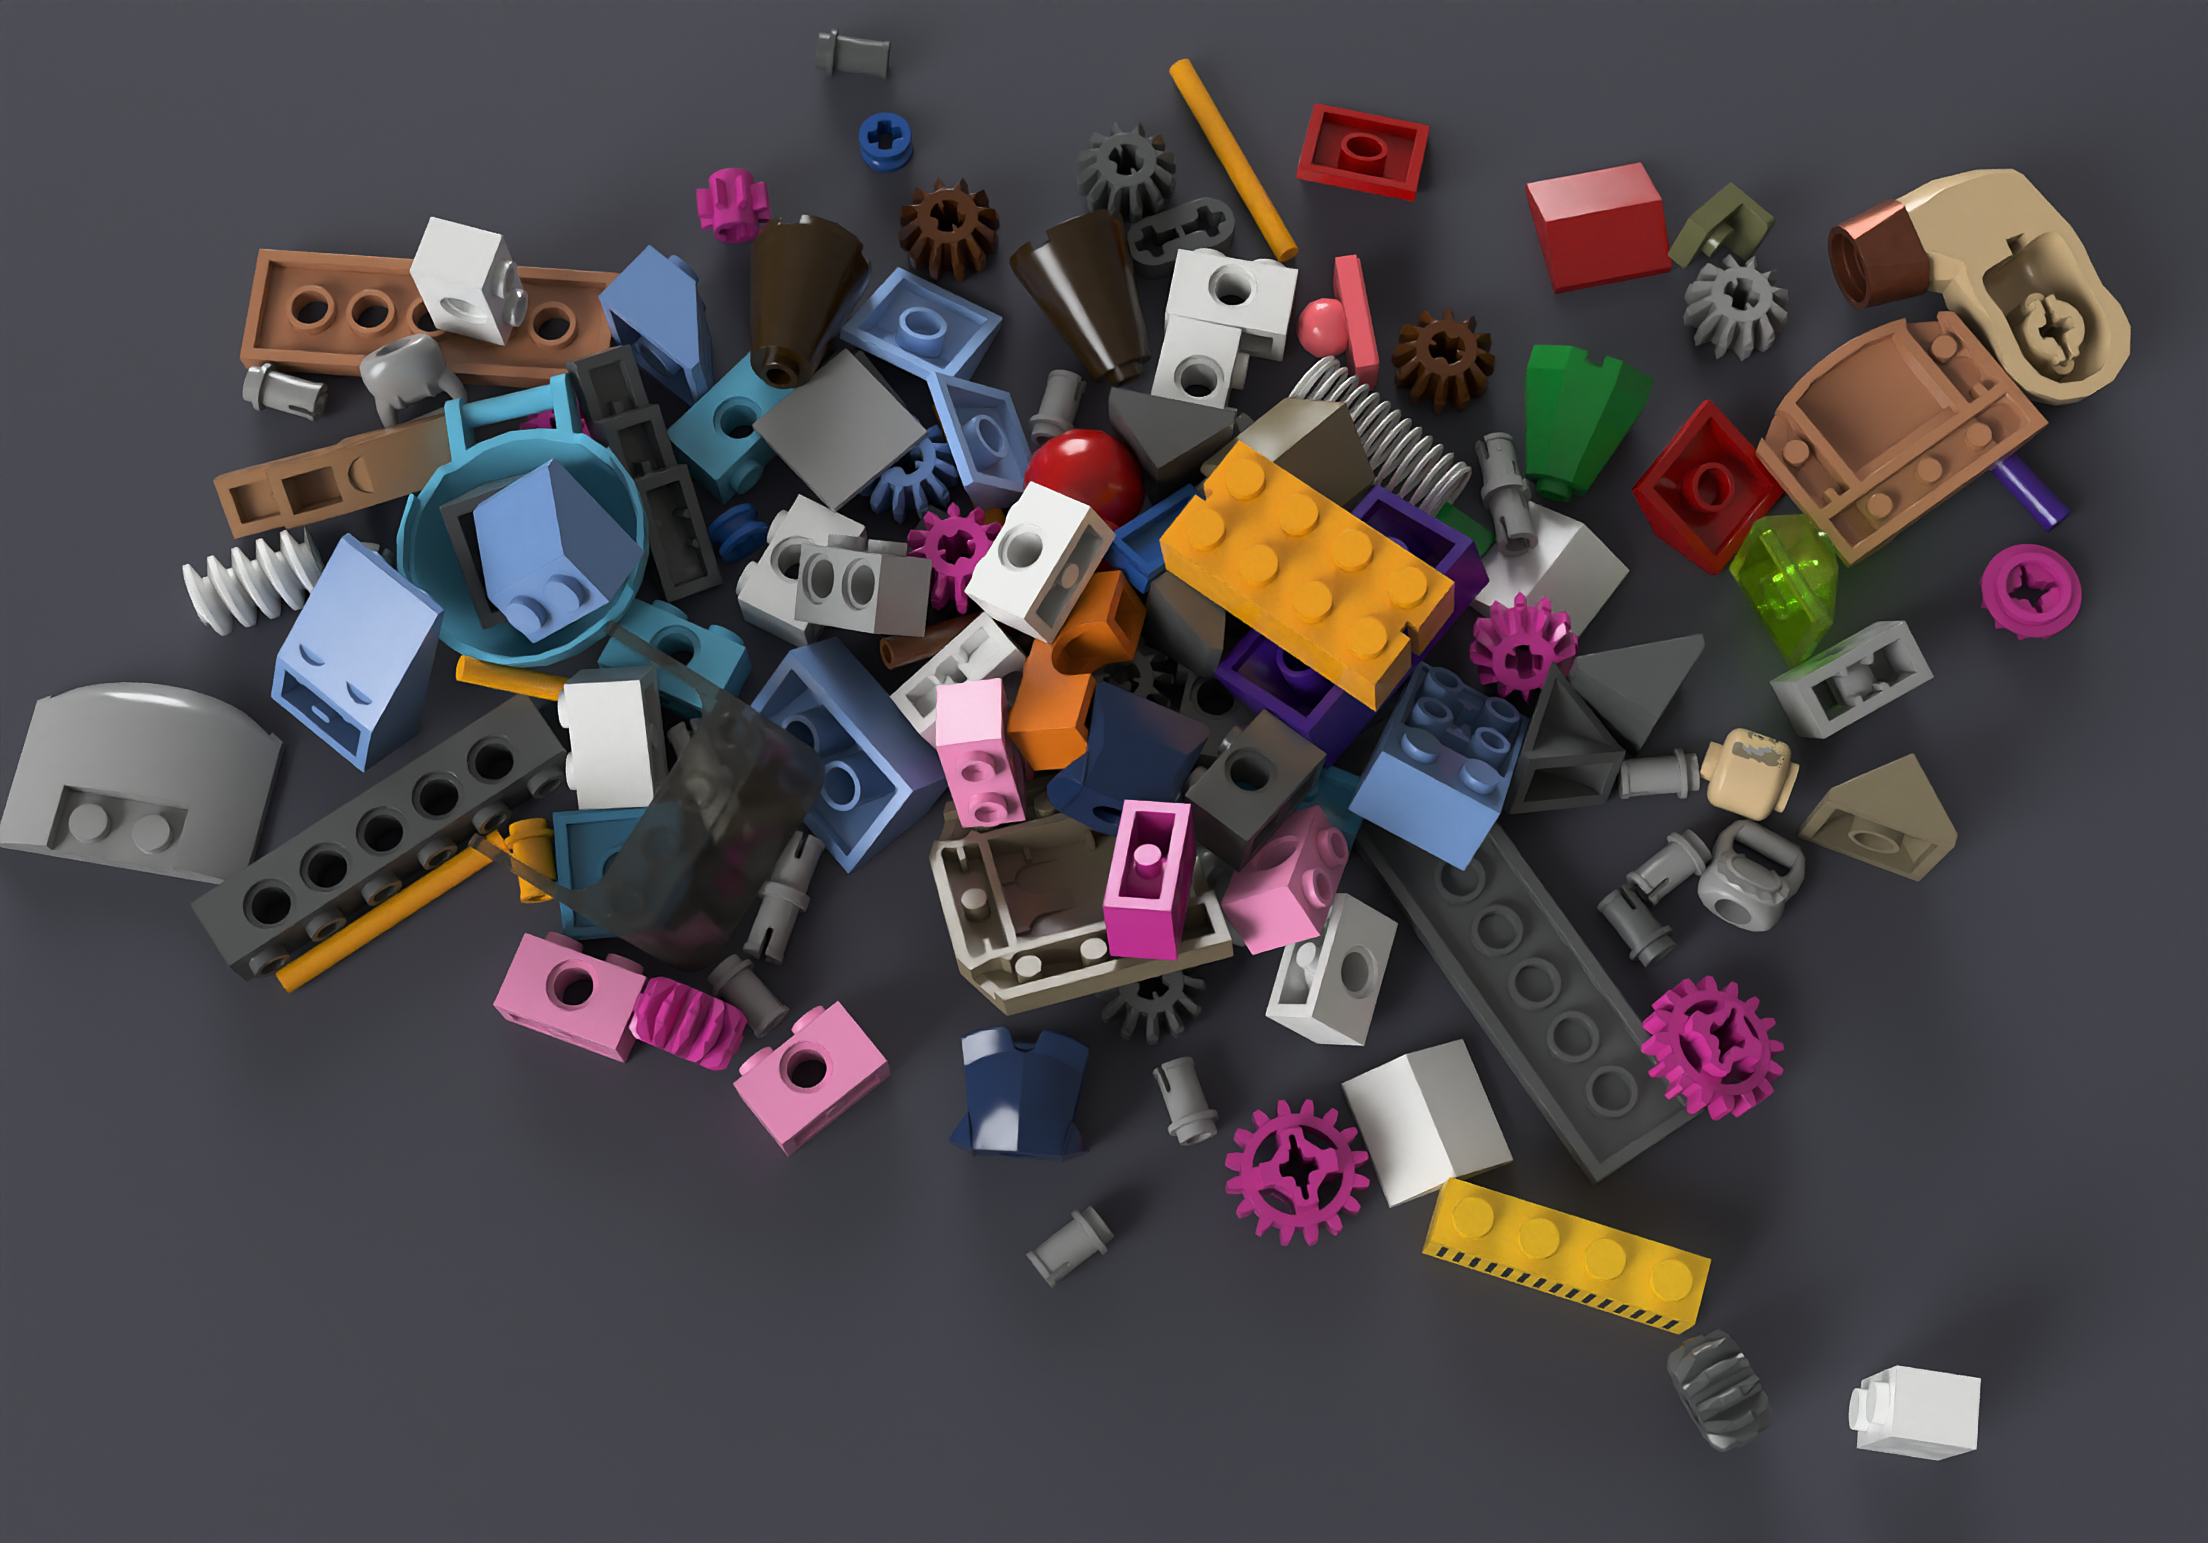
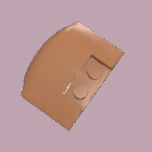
(1894, 430)

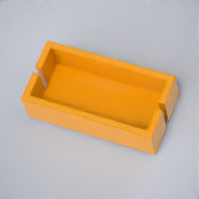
(1308, 575)

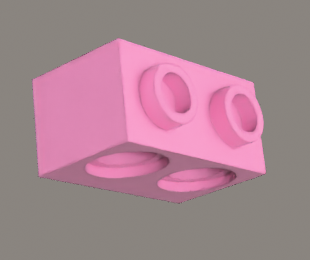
(977, 755)

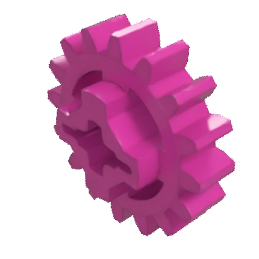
(1712, 1048)
(1325, 1165)

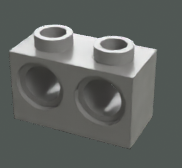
(863, 588)

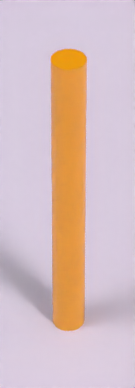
(1233, 160)
(384, 916)

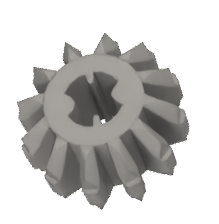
(1753, 293)

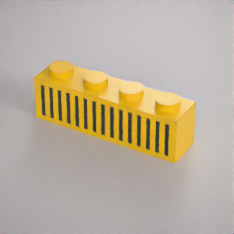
(1567, 1256)

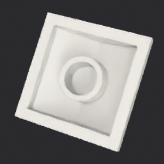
(1565, 566)
(1426, 1121)

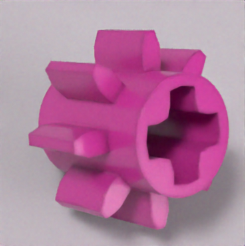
(733, 205)

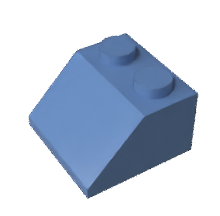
(664, 320)
(550, 551)

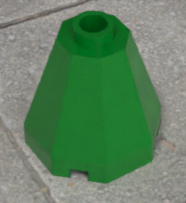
(1576, 416)

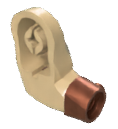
(2004, 270)

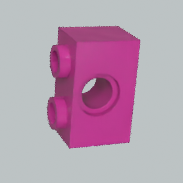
(1150, 880)

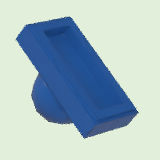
(1137, 543)

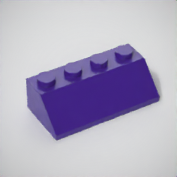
(1306, 701)

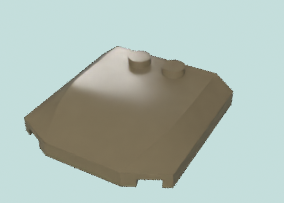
(1031, 912)

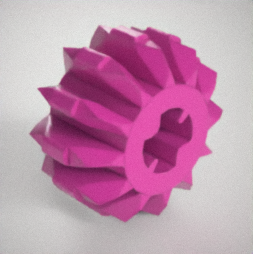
(947, 540)
(1506, 629)
(688, 1023)

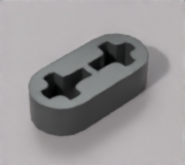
(1179, 230)

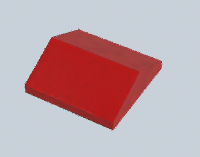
(1363, 152)
(1600, 227)
(1706, 490)

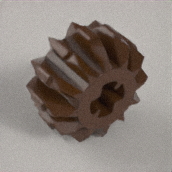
(971, 236)
(1427, 357)

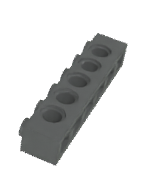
(348, 836)

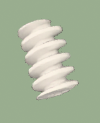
(255, 583)

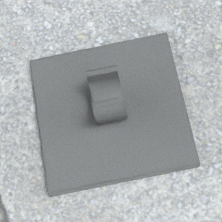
(840, 430)

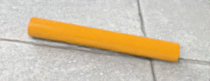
(510, 678)

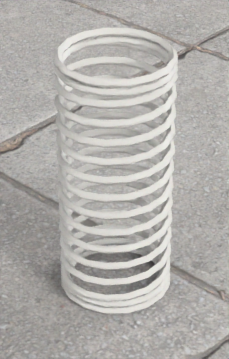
(1444, 490)

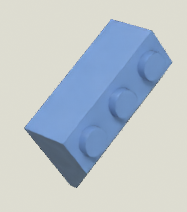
(874, 759)

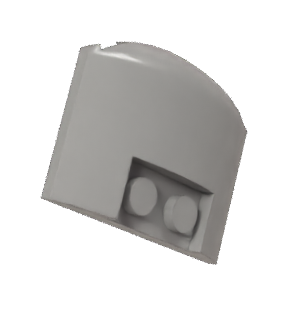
(143, 781)

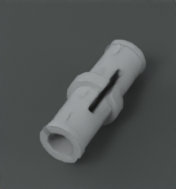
(1506, 494)
(783, 899)

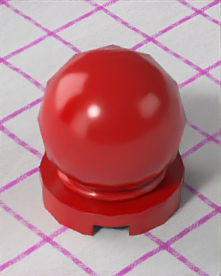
(1093, 471)

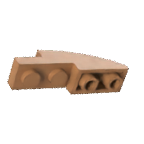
(334, 478)

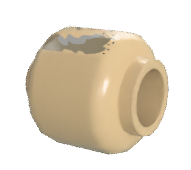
(1749, 774)

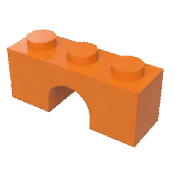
(1057, 684)

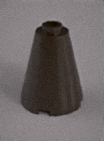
(1090, 294)
(801, 295)

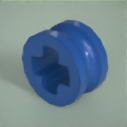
(902, 146)
(738, 532)

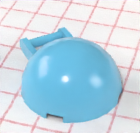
(425, 547)

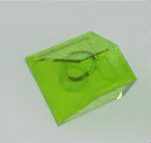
(1789, 581)

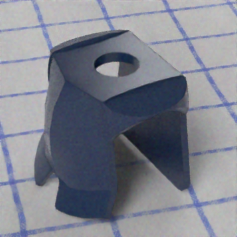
(1130, 755)
(1022, 1095)

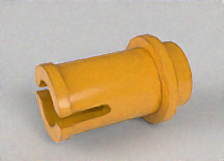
(532, 843)

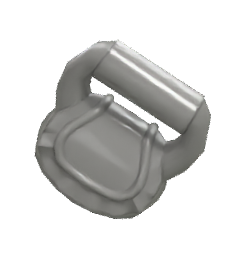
(407, 374)
(1743, 889)

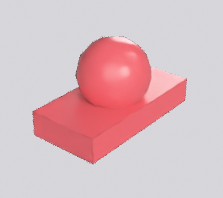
(1343, 323)

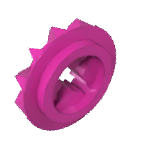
(2039, 569)

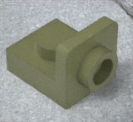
(1723, 221)

